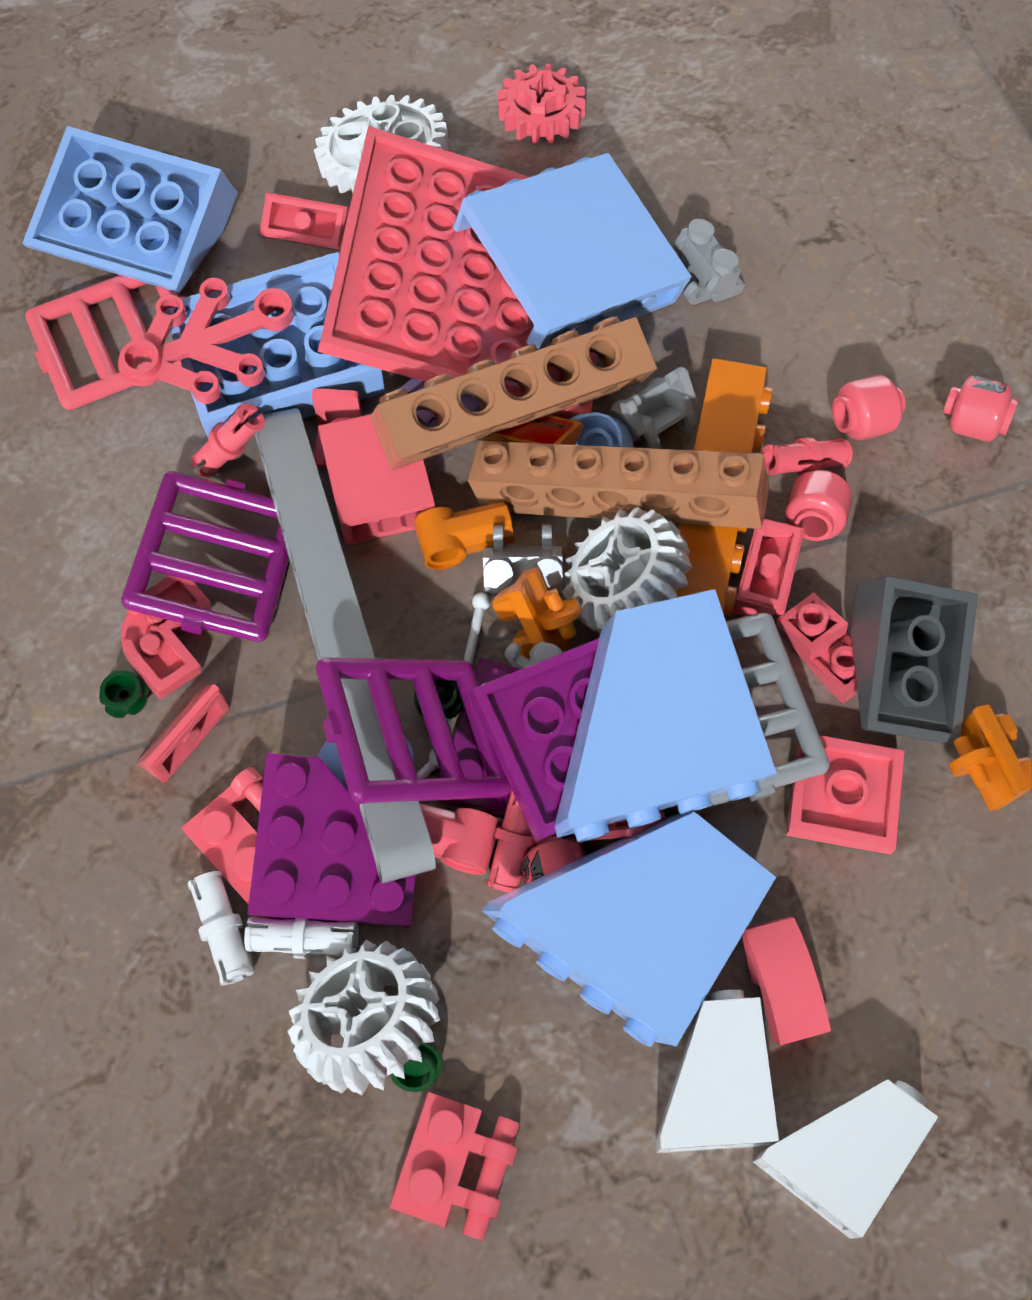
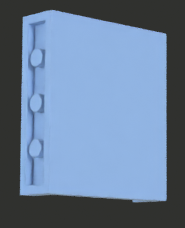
(575, 247)

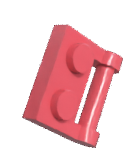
(225, 835)

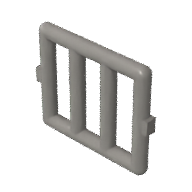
(796, 714)

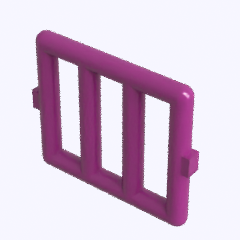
(149, 559)
(407, 786)

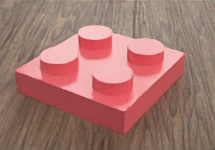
(851, 802)

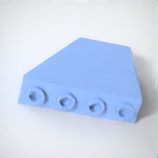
(662, 720)
(641, 922)

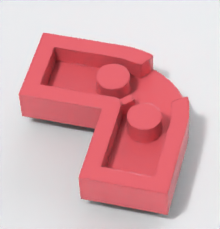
(152, 642)

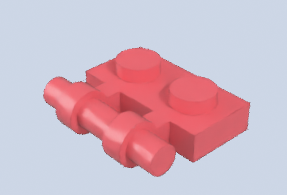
(438, 1159)

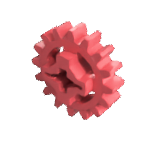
(541, 103)

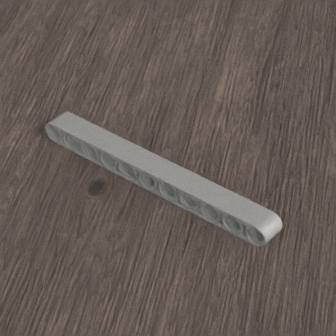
(338, 629)

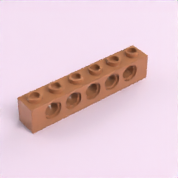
(408, 441)
(601, 480)

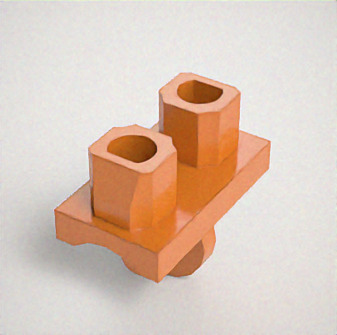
(539, 611)
(990, 758)

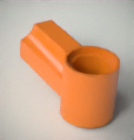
(450, 536)

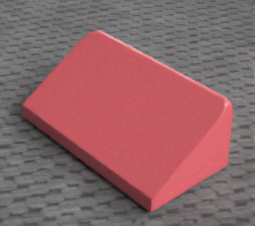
(303, 221)
(768, 569)
(184, 733)

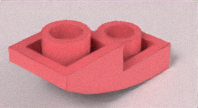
(822, 644)
(787, 980)

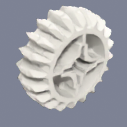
(615, 564)
(376, 1028)

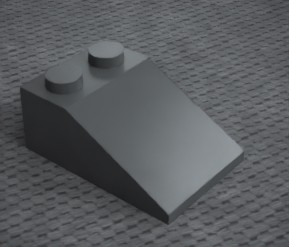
(912, 657)

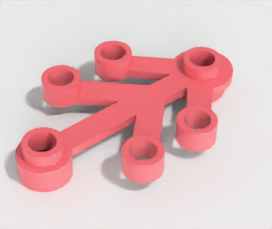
(202, 341)

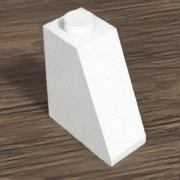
(722, 1082)
(852, 1155)

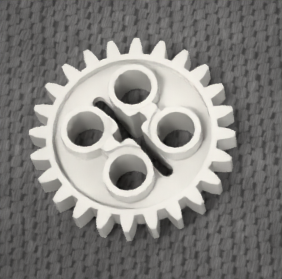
(342, 144)

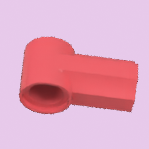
(461, 837)

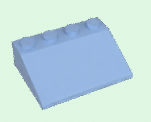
(130, 210)
(288, 356)

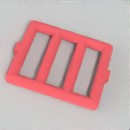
(77, 305)

